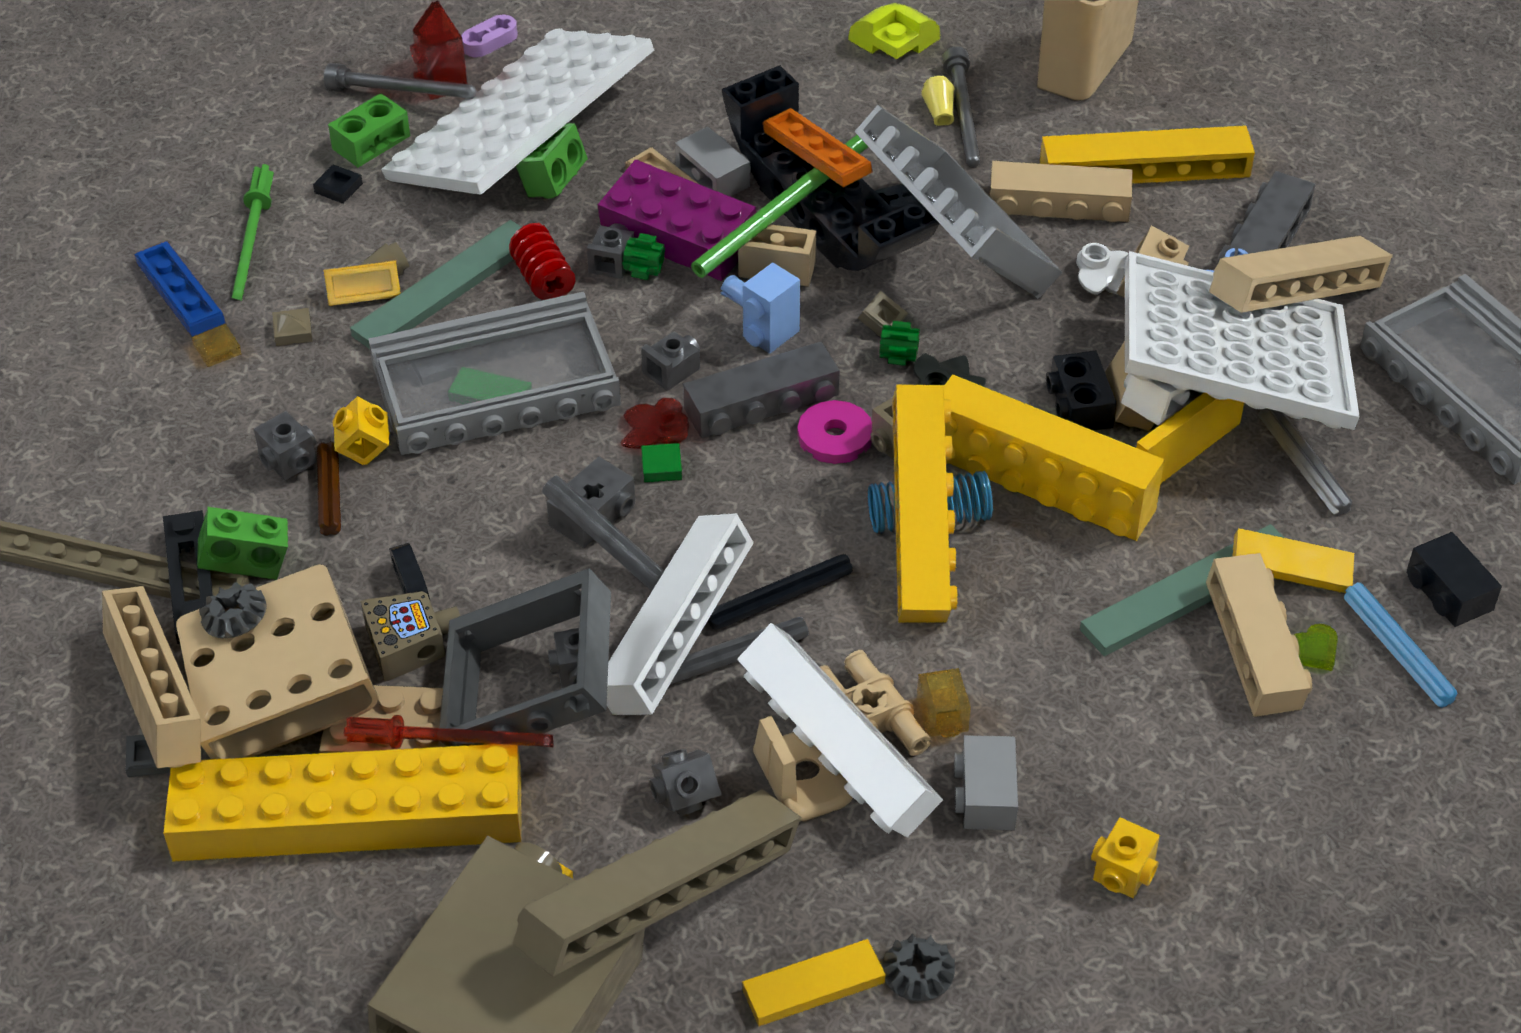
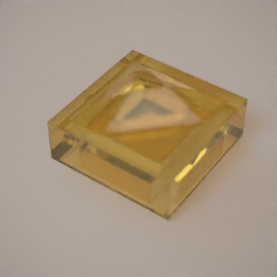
(216, 345)

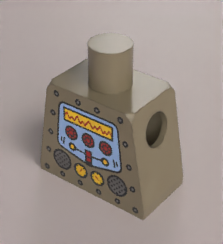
(405, 631)

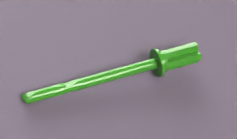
(255, 199)

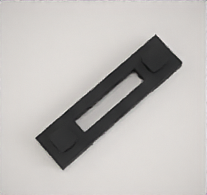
(182, 533)

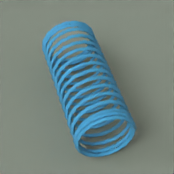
(979, 485)

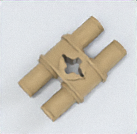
(882, 702)

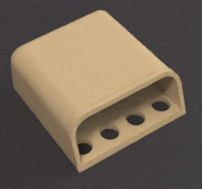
(1082, 43)
(282, 676)

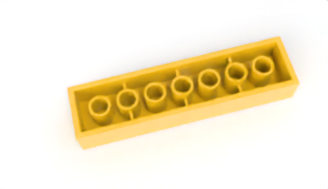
(343, 802)

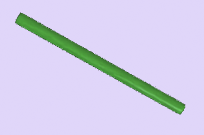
(765, 216)

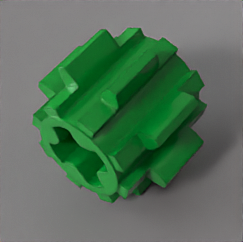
(643, 256)
(899, 343)

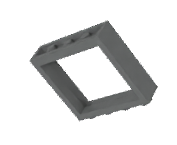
(514, 619)

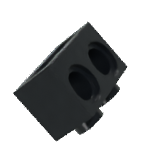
(1082, 390)

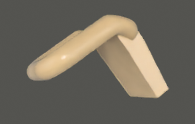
(778, 760)

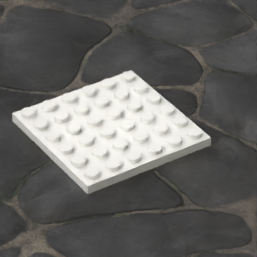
(1269, 358)

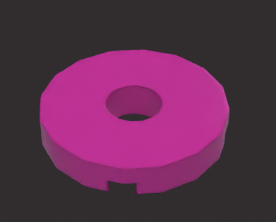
(831, 448)

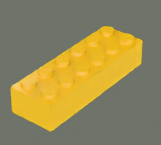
(1052, 459)

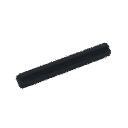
(780, 591)

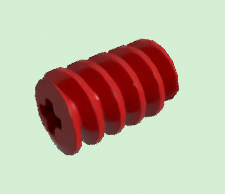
(541, 262)

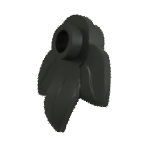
(931, 372)

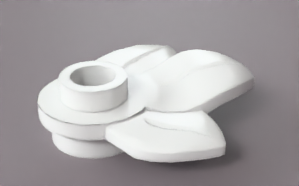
(1100, 268)

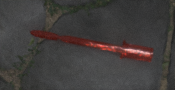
(394, 732)

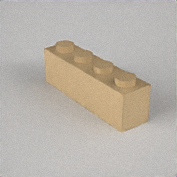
(1062, 191)
(1258, 634)

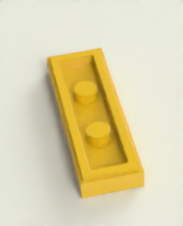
(1298, 560)
(813, 982)

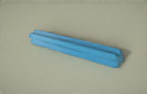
(1400, 645)

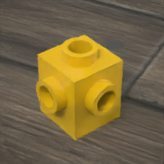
(361, 431)
(1126, 858)

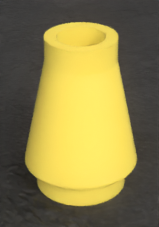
(939, 98)

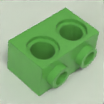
(369, 130)
(553, 163)
(242, 543)

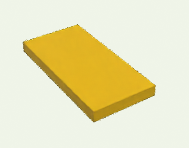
(1191, 431)

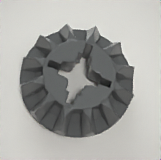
(234, 621)
(904, 978)

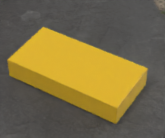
(362, 283)

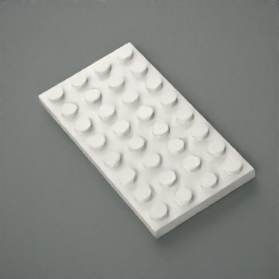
(517, 111)

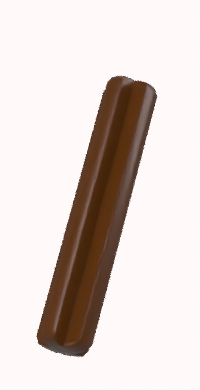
(328, 489)

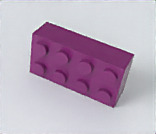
(677, 211)

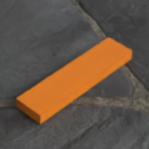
(817, 147)

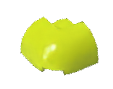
(894, 30)

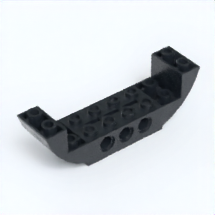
(851, 221)

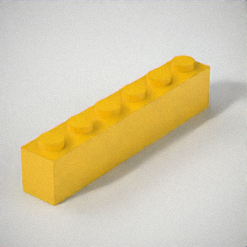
(1158, 153)
(922, 505)

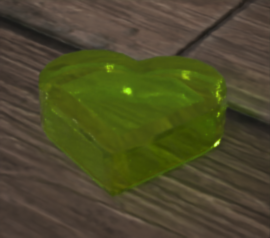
(1318, 646)

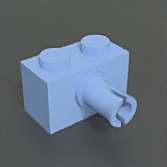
(768, 304)

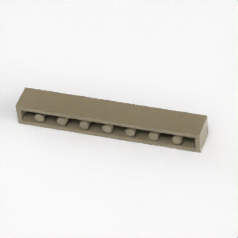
(654, 882)

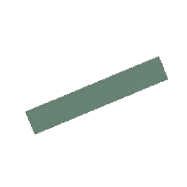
(439, 287)
(1155, 604)

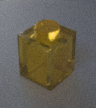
(943, 703)

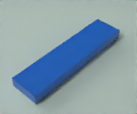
(179, 289)

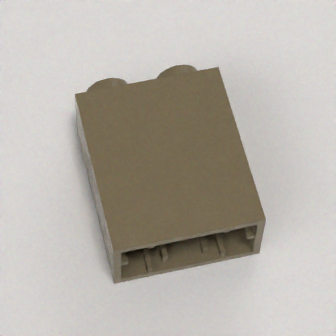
(472, 978)

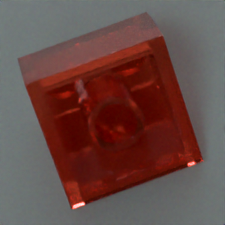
(438, 48)

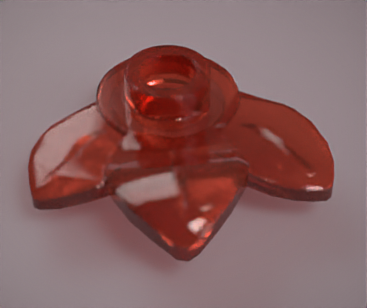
(652, 421)

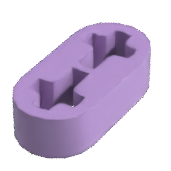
(489, 35)

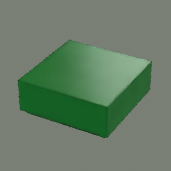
(661, 462)

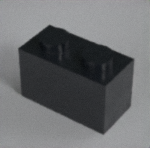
(1453, 579)

